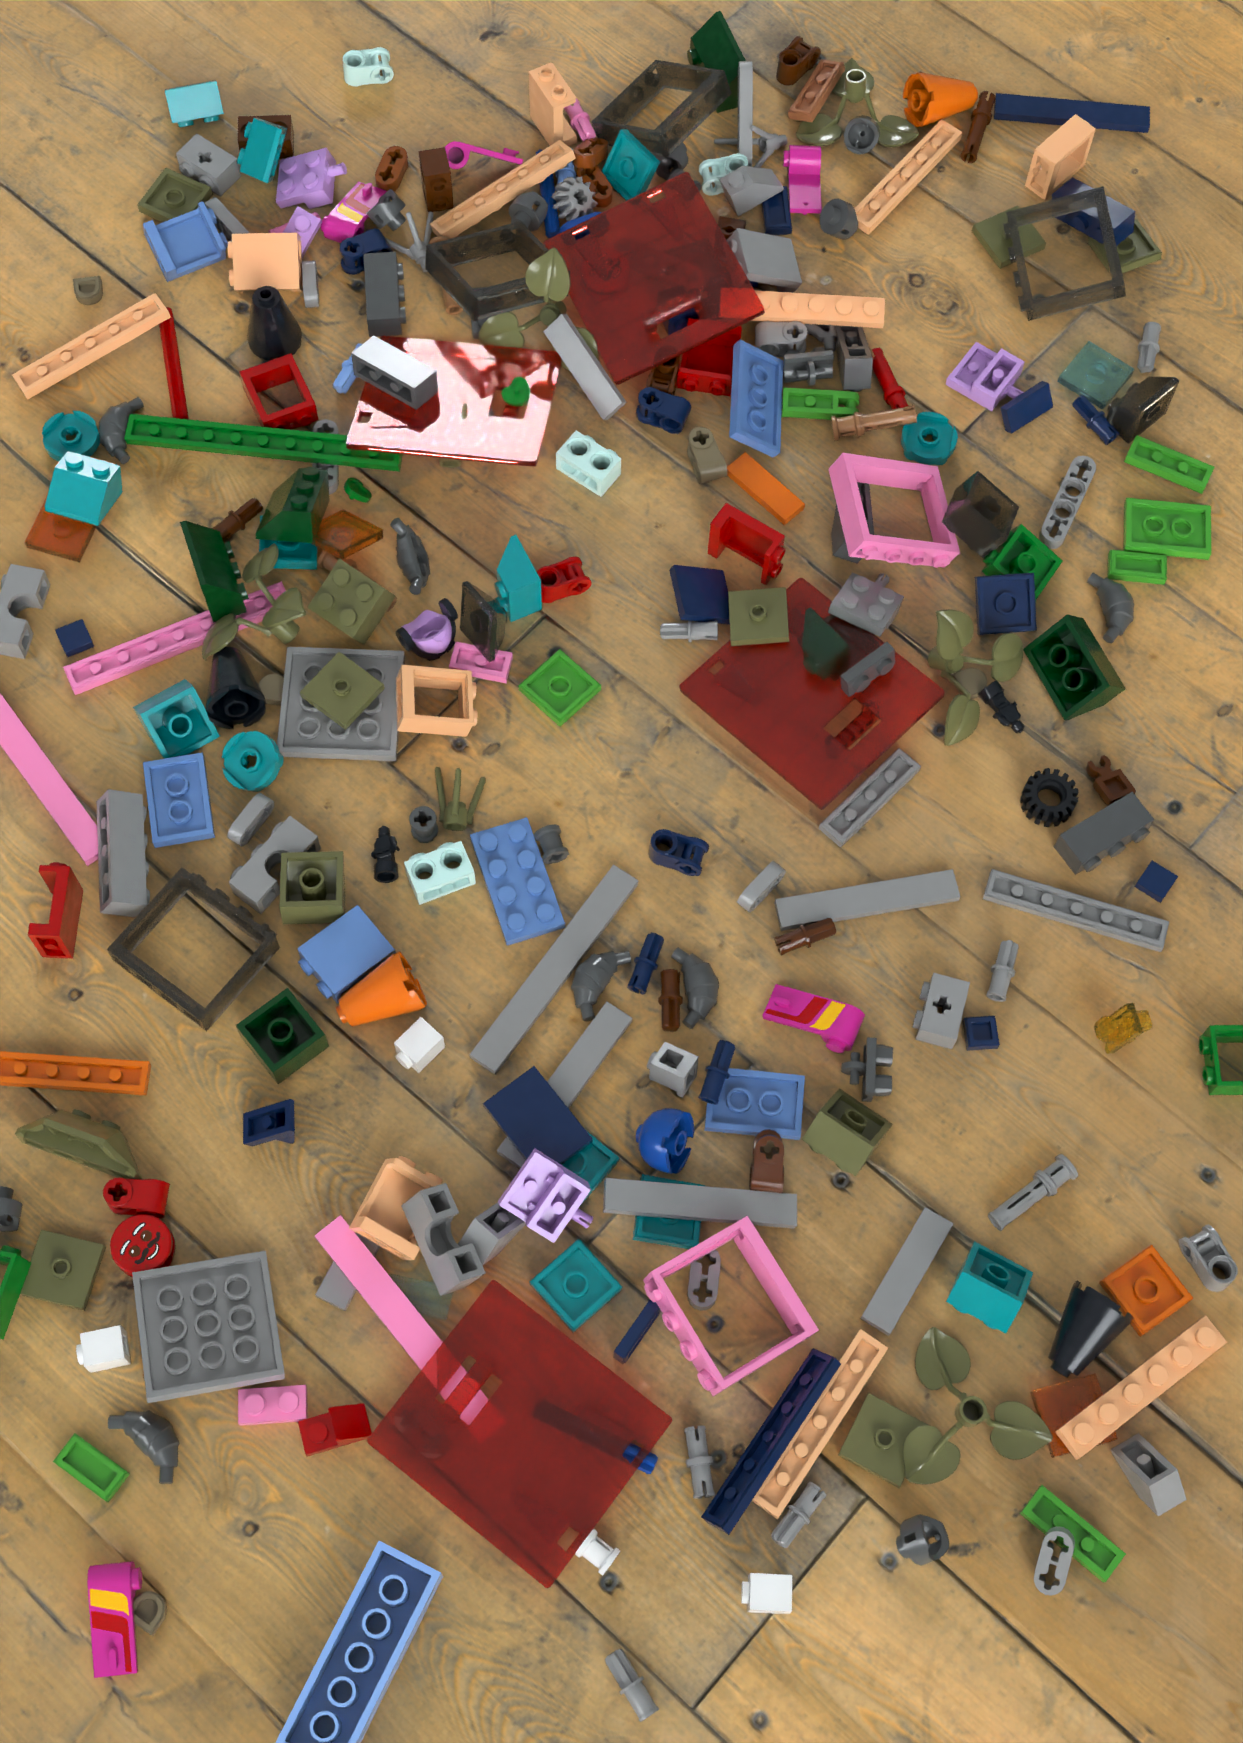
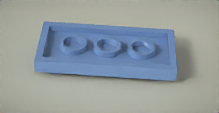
(756, 398)
(517, 881)

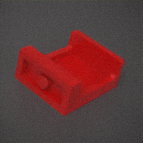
(709, 365)
(747, 538)
(59, 935)

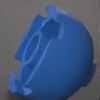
(664, 1139)

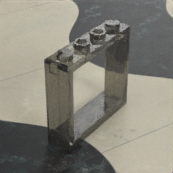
(708, 91)
(1074, 298)
(494, 299)
(155, 911)

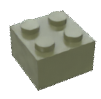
(351, 601)

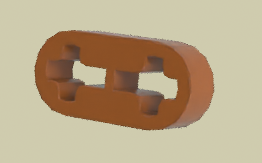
(590, 153)
(386, 168)
(598, 182)

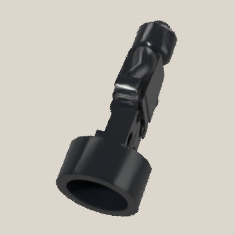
(1005, 712)
(384, 848)

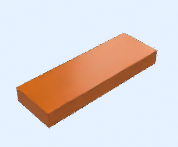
(765, 488)

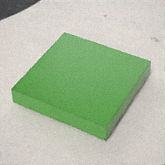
(559, 687)

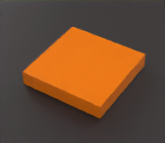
(1146, 1290)

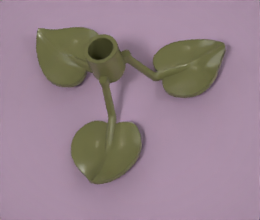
(855, 86)
(544, 277)
(276, 621)
(953, 634)
(927, 1453)

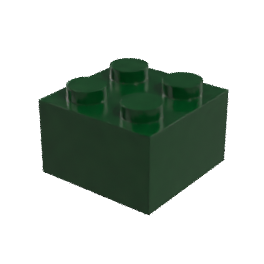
(282, 1035)

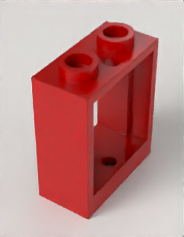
(273, 374)

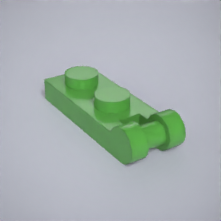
(818, 403)

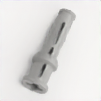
(1043, 1184)

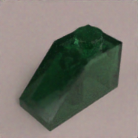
(822, 646)

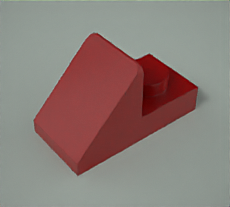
(335, 1429)

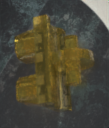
(1122, 1027)

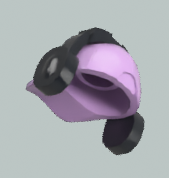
(430, 632)

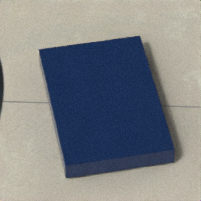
(537, 1118)

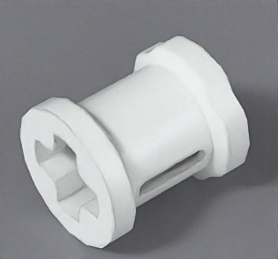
(597, 1552)

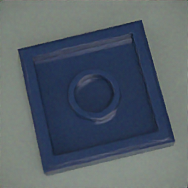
(700, 594)
(1005, 603)

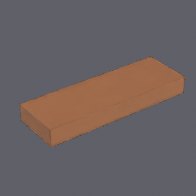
(816, 90)

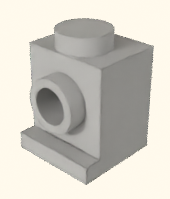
(673, 1068)

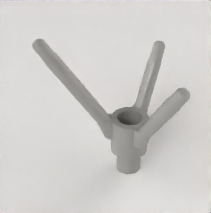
(767, 143)
(418, 249)

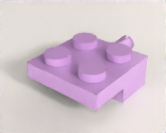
(308, 179)
(986, 376)
(546, 1196)

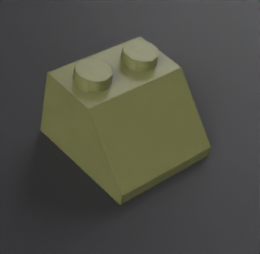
(312, 887)
(846, 1132)

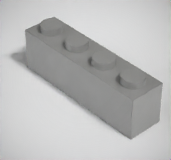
(122, 853)

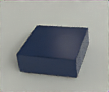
(74, 638)
(1156, 881)
(980, 1033)

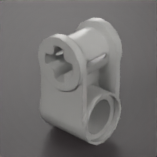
(778, 337)
(1209, 1255)

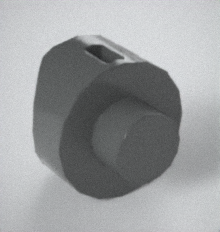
(861, 134)
(675, 160)
(522, 210)
(388, 211)
(838, 216)
(9, 1210)
(915, 1537)

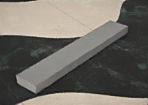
(867, 899)
(1076, 910)
(580, 1064)
(699, 1203)

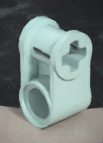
(364, 67)
(720, 168)

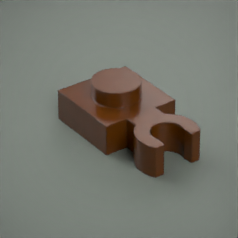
(1108, 783)

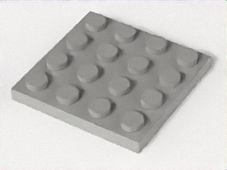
(311, 734)
(207, 1326)

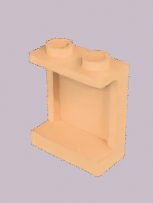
(547, 99)
(266, 261)
(381, 1213)

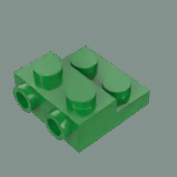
(1023, 554)

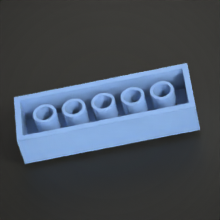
(363, 1650)

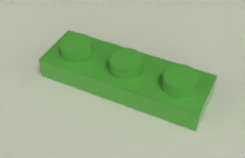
(1169, 464)
(1091, 1547)

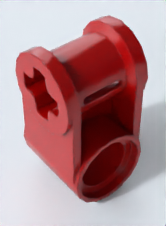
(566, 580)
(141, 1197)

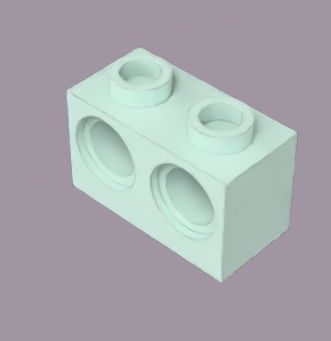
(585, 467)
(443, 879)

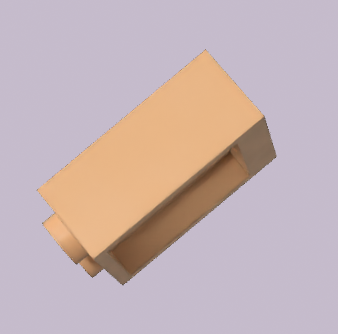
(1060, 157)
(438, 678)

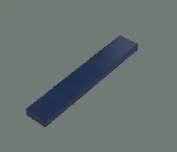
(1059, 111)
(770, 1441)

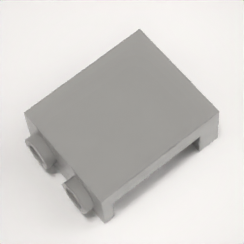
(766, 259)

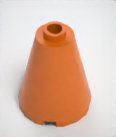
(936, 98)
(382, 994)

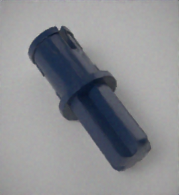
(1095, 420)
(645, 963)
(717, 1072)

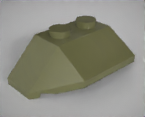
(83, 1142)

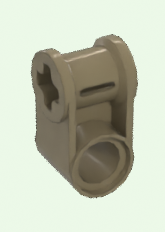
(705, 456)

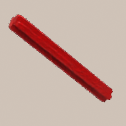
(173, 368)

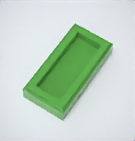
(1137, 567)
(91, 1467)

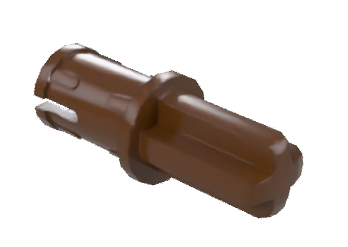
(238, 519)
(805, 935)
(670, 999)

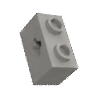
(208, 164)
(937, 1027)

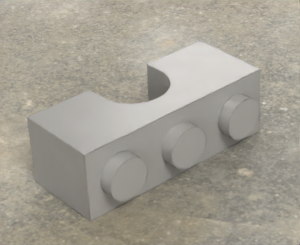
(20, 589)
(253, 881)
(430, 1219)

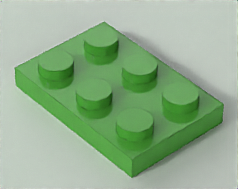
(1167, 528)

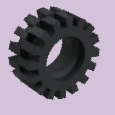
(1053, 782)

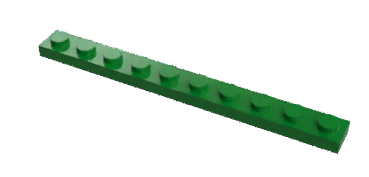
(253, 442)

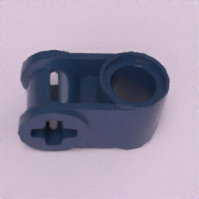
(368, 242)
(664, 412)
(680, 852)

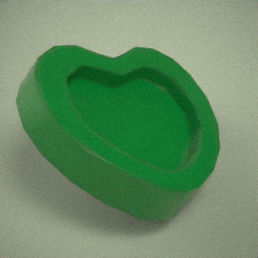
(517, 393)
(356, 490)

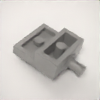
(867, 603)

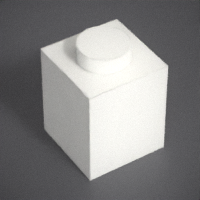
(418, 1045)
(103, 1349)
(767, 1593)

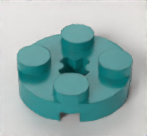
(60, 425)
(929, 452)
(266, 768)

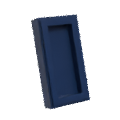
(777, 214)
(1026, 407)
(637, 1332)

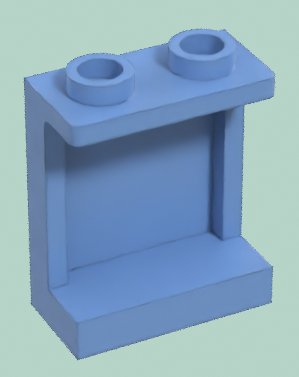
(186, 242)
(344, 953)

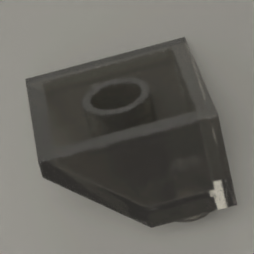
(482, 620)

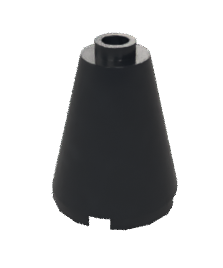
(272, 326)
(233, 691)
(1085, 1330)

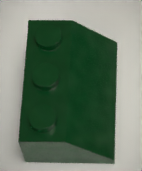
(716, 48)
(296, 507)
(215, 571)
(1073, 667)

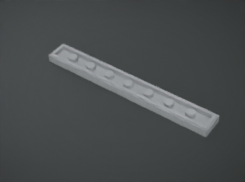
(553, 970)

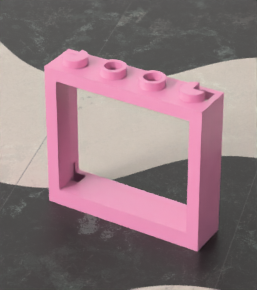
(885, 472)
(769, 1276)

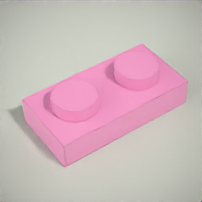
(470, 658)
(272, 1405)

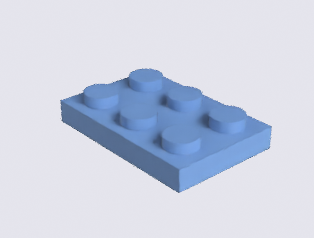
(178, 800)
(758, 1102)

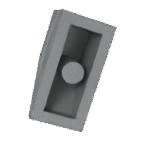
(749, 187)
(492, 1232)
(1149, 1474)

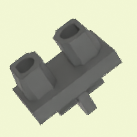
(808, 365)
(873, 1056)

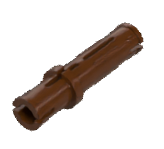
(980, 119)

